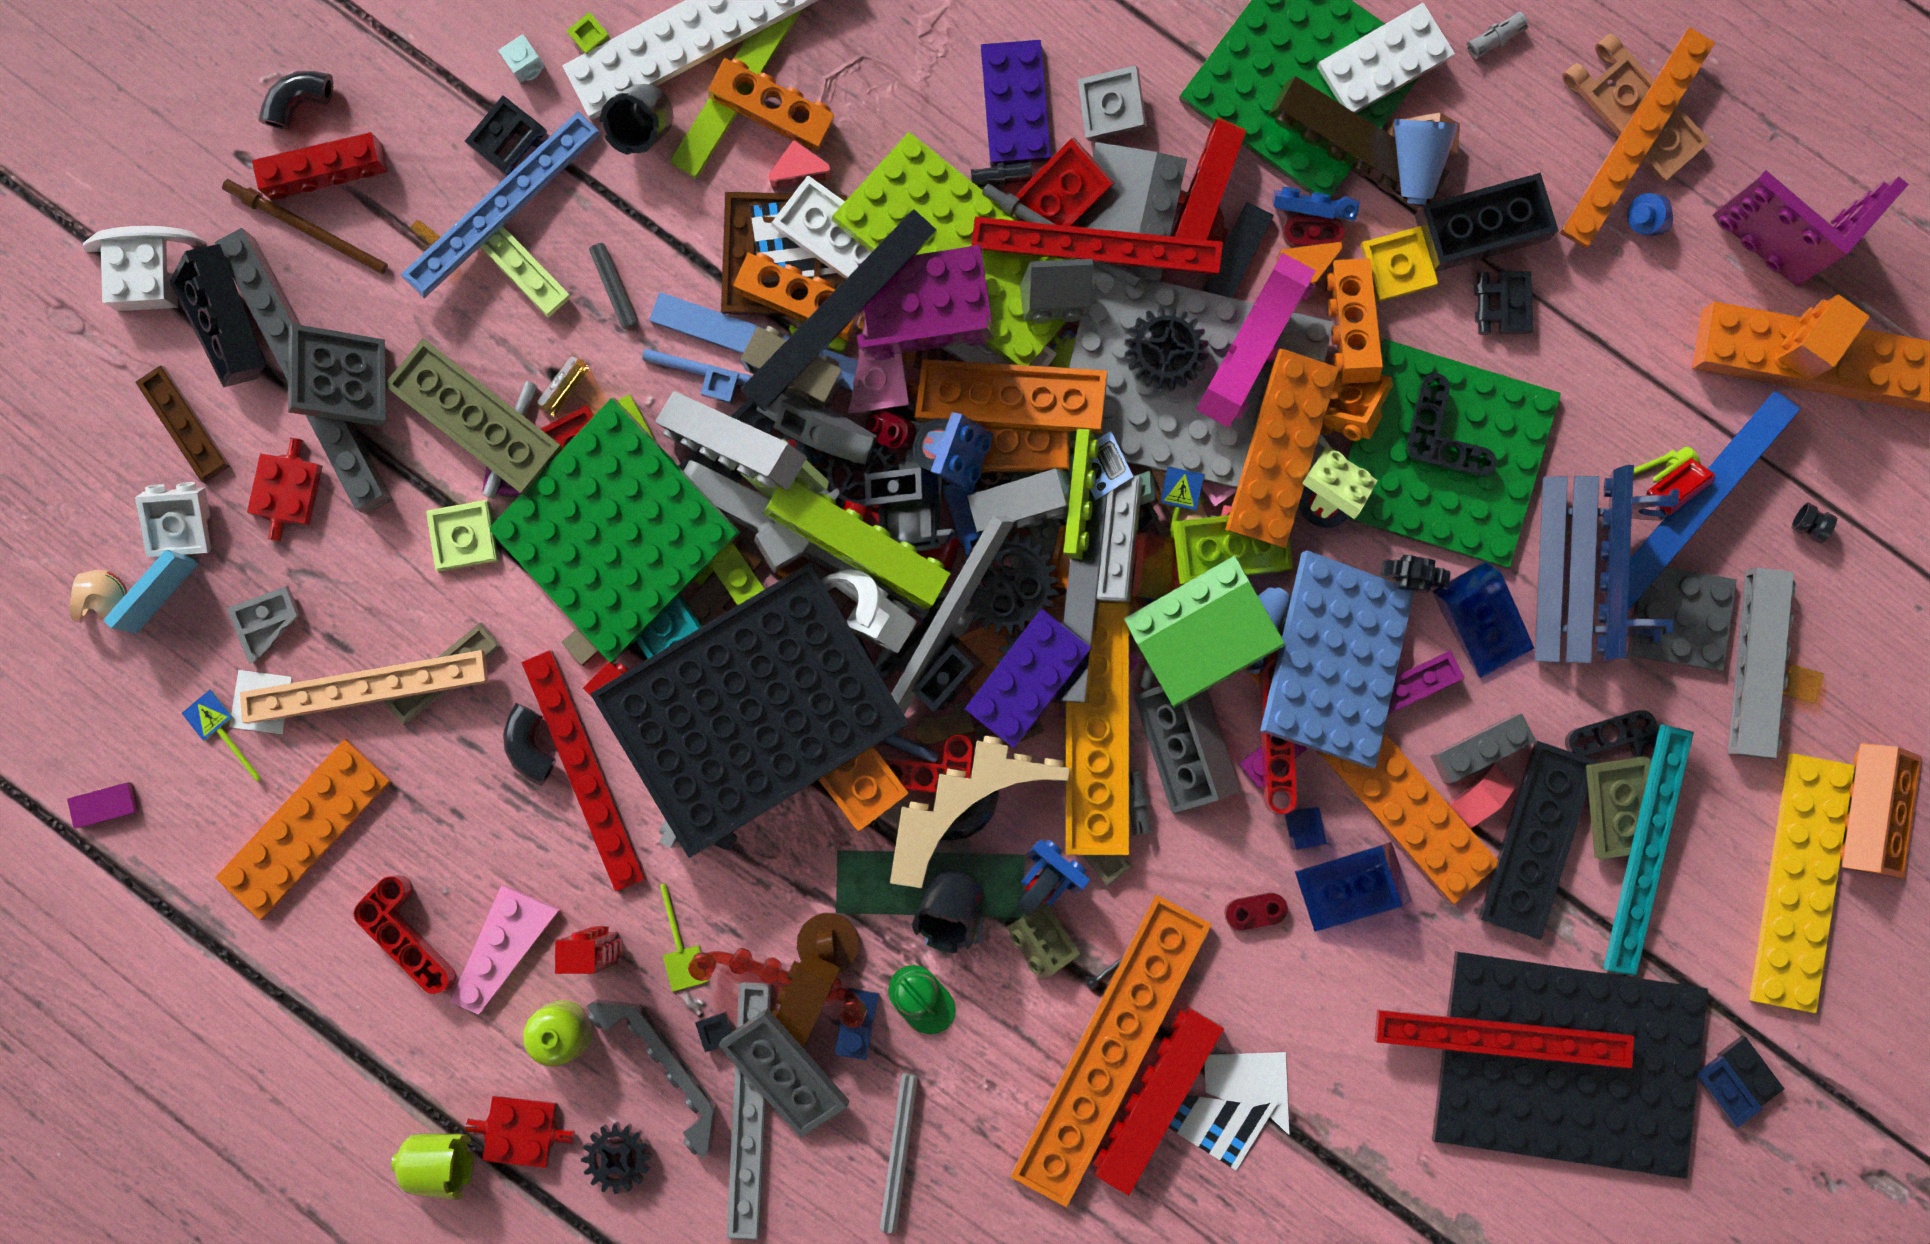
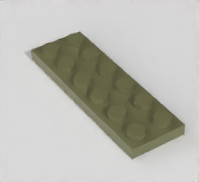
(473, 416)

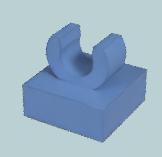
(720, 384)

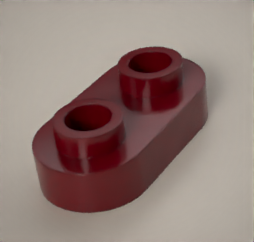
(1312, 230)
(891, 430)
(1256, 911)

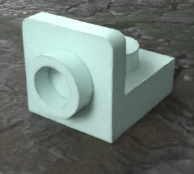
(522, 59)

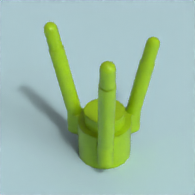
(1673, 459)

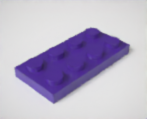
(1015, 102)
(1028, 678)

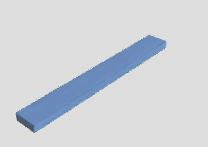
(500, 204)
(724, 330)

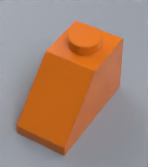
(1315, 256)

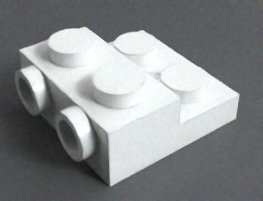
(174, 519)

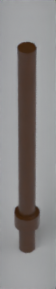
(254, 199)

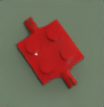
(284, 489)
(520, 1131)

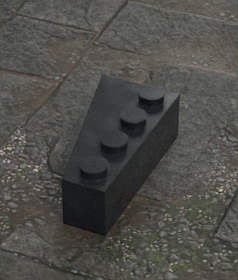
(217, 315)

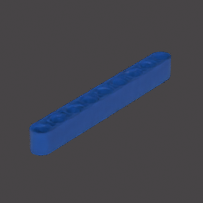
(1729, 469)

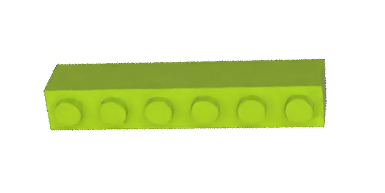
(858, 543)

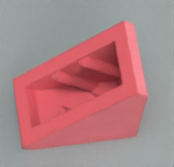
(796, 166)
(1483, 796)

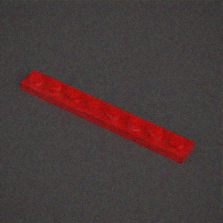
(1098, 245)
(583, 770)
(1504, 1038)

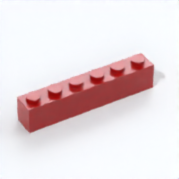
(1157, 1101)

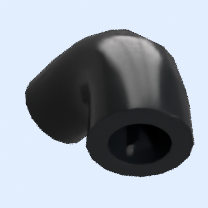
(292, 91)
(521, 747)
(973, 819)

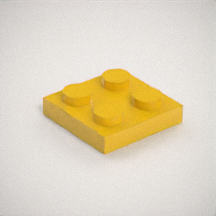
(1399, 264)

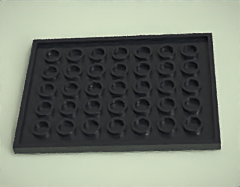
(749, 710)
(1569, 1109)

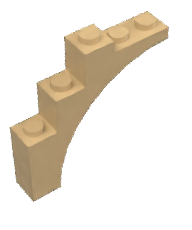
(991, 771)

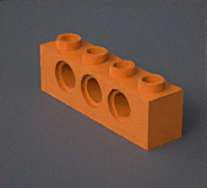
(808, 134)
(761, 266)
(1355, 278)

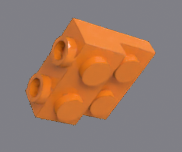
(1356, 407)

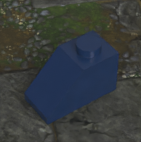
(856, 1041)

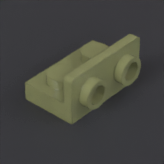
(1043, 941)

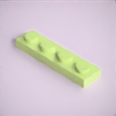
(525, 272)

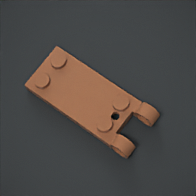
(1679, 137)

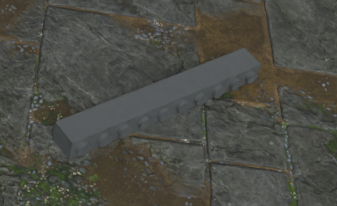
(274, 318)

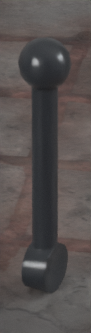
(1093, 983)

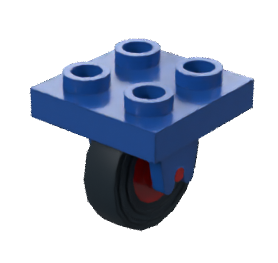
(953, 449)
(1055, 869)

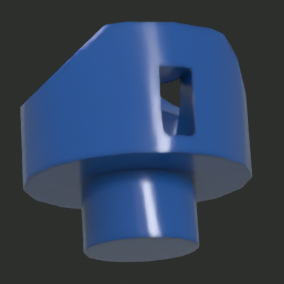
(1650, 214)

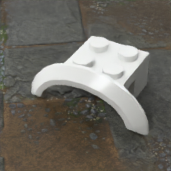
(137, 265)
(874, 615)

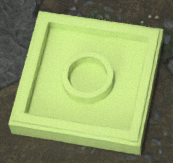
(462, 536)

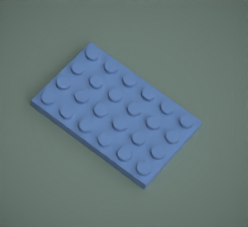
(1337, 660)

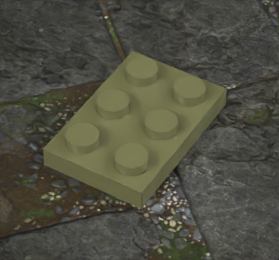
(1615, 804)

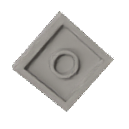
(1112, 103)

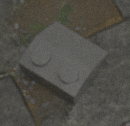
(1057, 290)

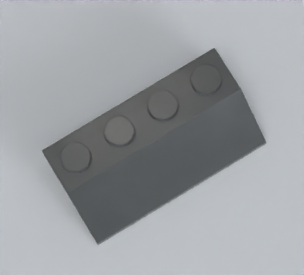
(1187, 749)

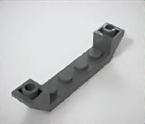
(700, 1133)

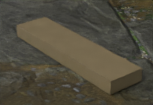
(476, 639)

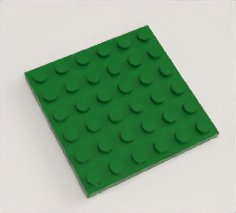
(1262, 53)
(1442, 506)
(613, 530)

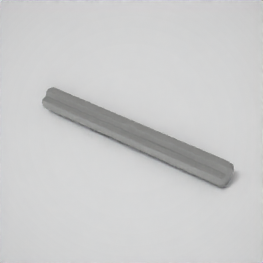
(898, 1153)

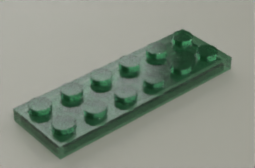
(866, 888)

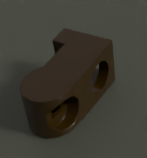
(940, 729)

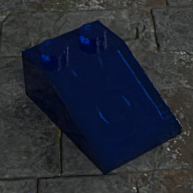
(1484, 618)
(1353, 886)

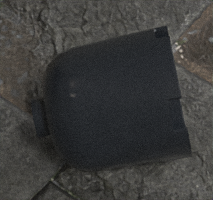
(637, 118)
(950, 911)

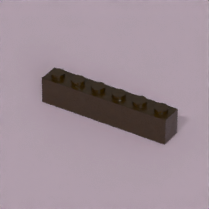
(1342, 134)

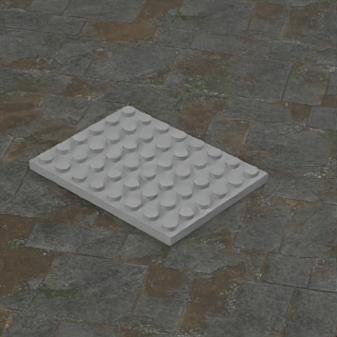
(1164, 426)

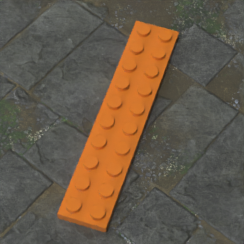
(1415, 816)
(1110, 1050)

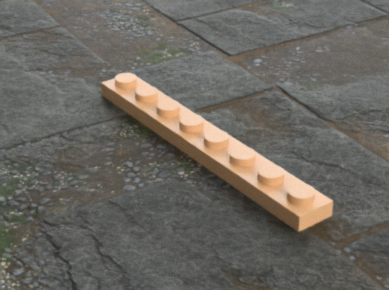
(364, 687)

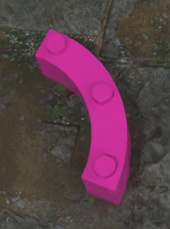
(1256, 340)

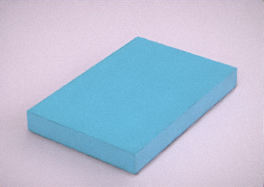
(150, 592)

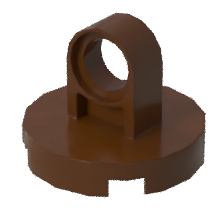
(829, 938)

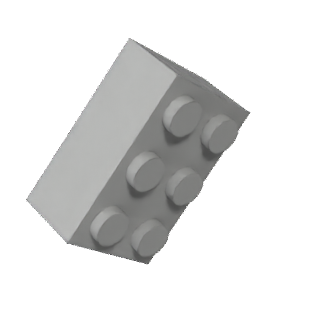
(1024, 500)

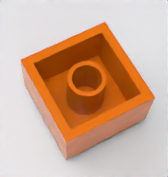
(1822, 336)

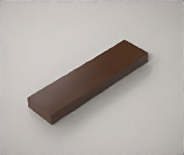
(182, 424)

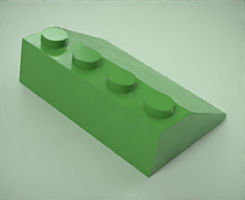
(1204, 631)

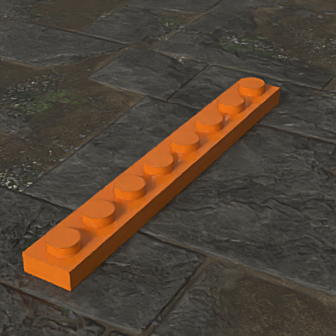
(1637, 137)

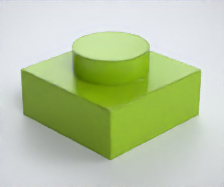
(588, 33)

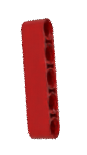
(1209, 180)
(1272, 752)

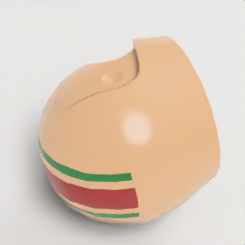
(96, 591)

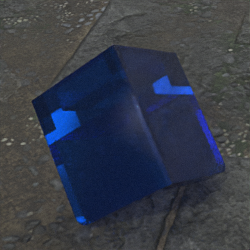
(1305, 828)

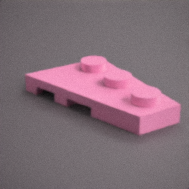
(878, 383)

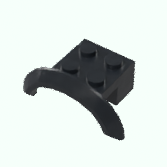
(908, 506)
(949, 673)

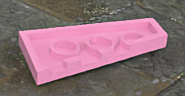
(506, 937)

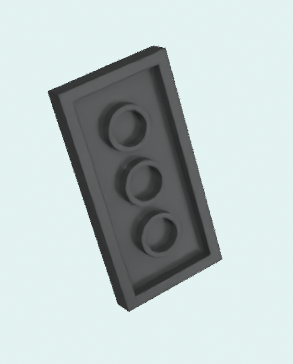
(784, 1073)

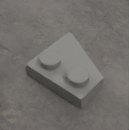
(263, 620)

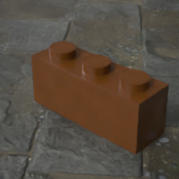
(805, 996)

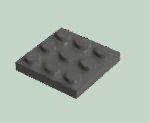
(336, 375)
(1701, 618)

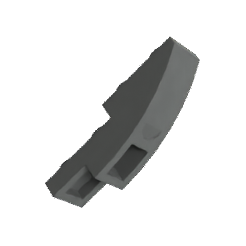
(820, 428)

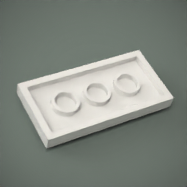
(1386, 59)

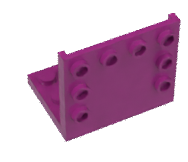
(1793, 235)
(930, 305)

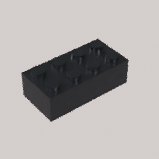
(1487, 222)

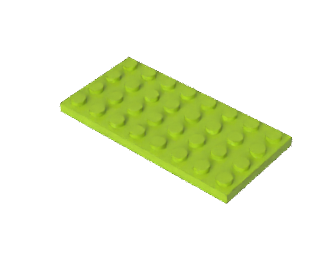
(923, 181)

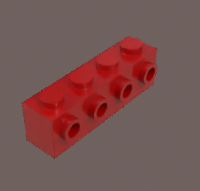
(320, 166)
(587, 951)

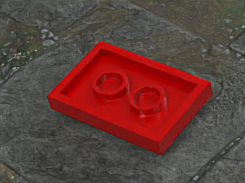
(1066, 185)

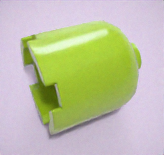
(557, 1033)
(434, 1165)

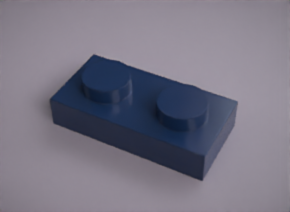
(1728, 1091)

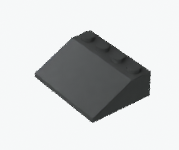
(1142, 195)

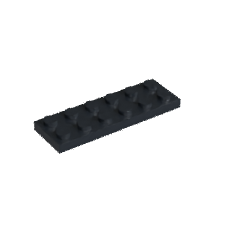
(1537, 840)

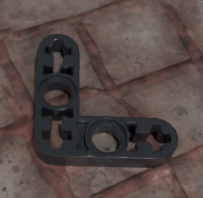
(1435, 443)
(1636, 739)

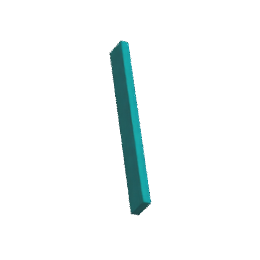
(1648, 850)

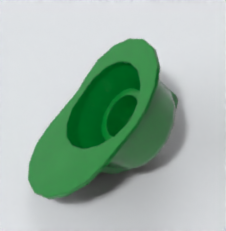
(921, 999)

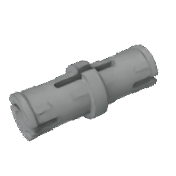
(1497, 35)

